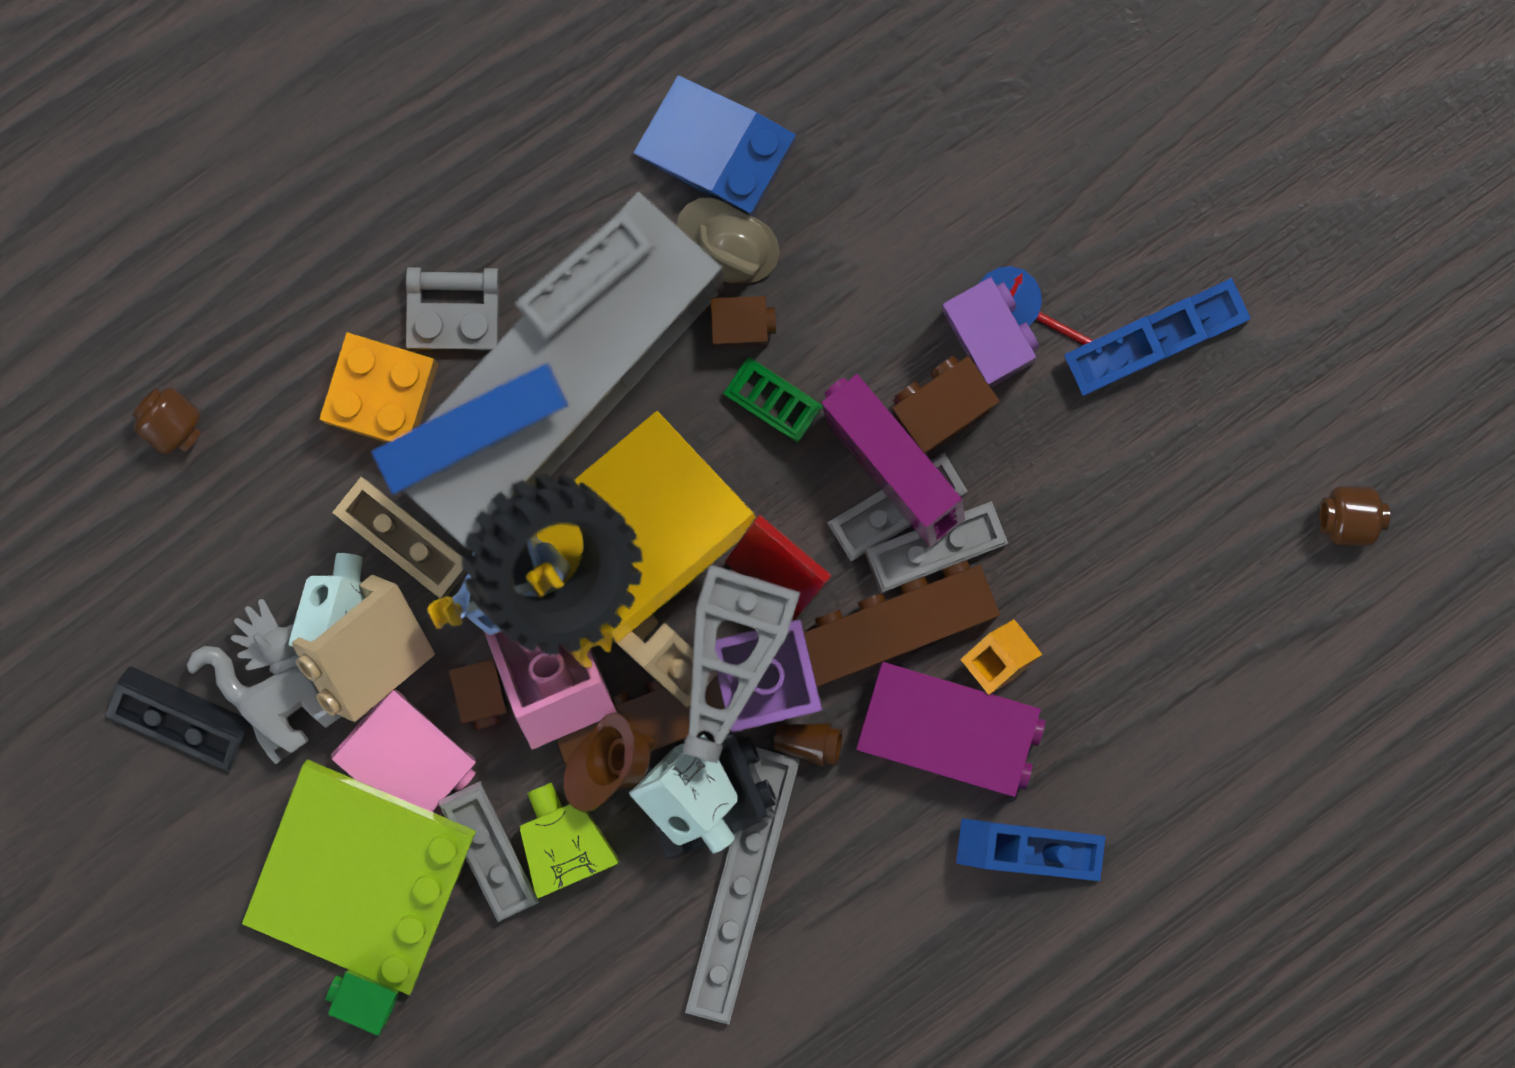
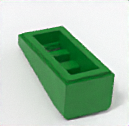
(805, 420)

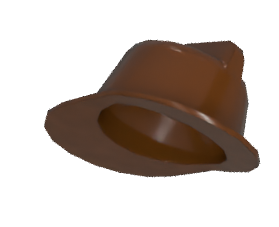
(605, 761)

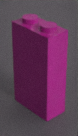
(892, 459)
(950, 729)

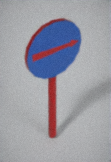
(1029, 301)

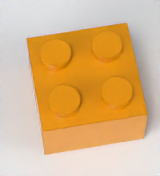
(378, 389)

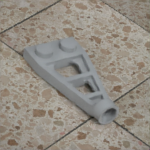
(747, 602)

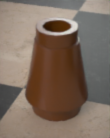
(810, 742)

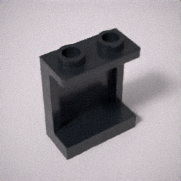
(753, 795)

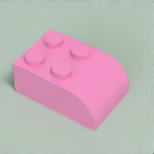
(550, 691)

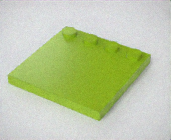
(358, 877)

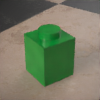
(361, 1001)

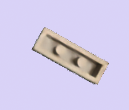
(401, 538)

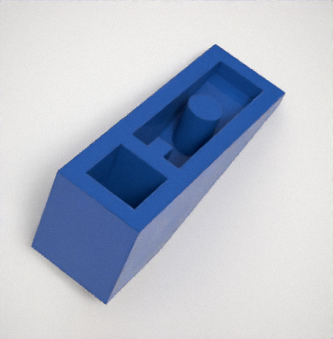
(1030, 850)

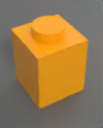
(1001, 656)

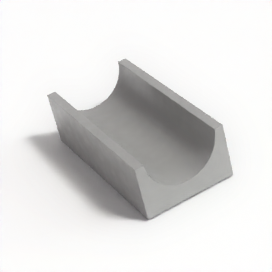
(594, 360)

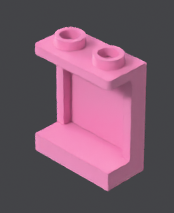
(404, 754)

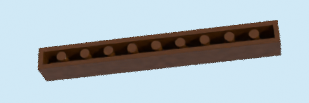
(834, 647)

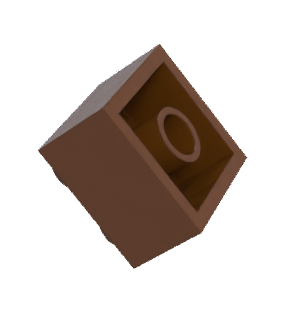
(945, 404)

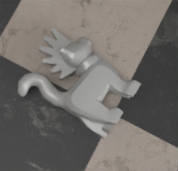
(274, 699)

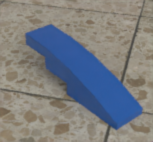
(1157, 337)
(470, 428)

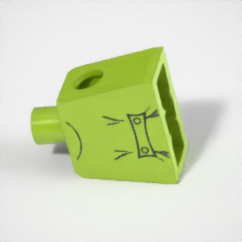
(562, 843)

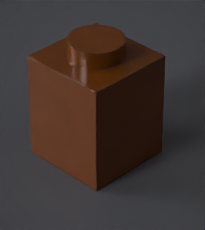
(741, 321)
(479, 694)

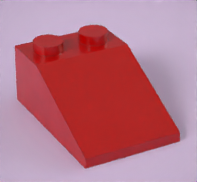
(776, 560)

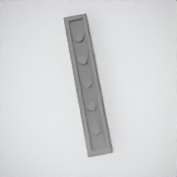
(740, 899)

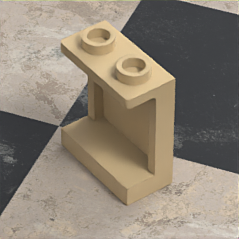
(364, 651)
(663, 657)

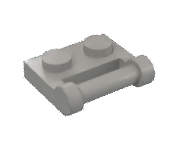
(452, 324)

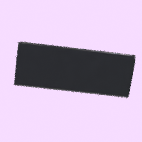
(178, 718)

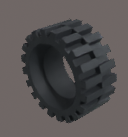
(586, 598)

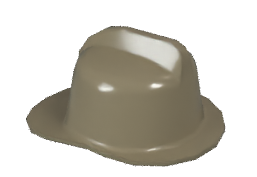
(731, 238)

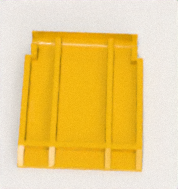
(672, 503)

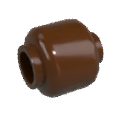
(167, 421)
(1353, 516)

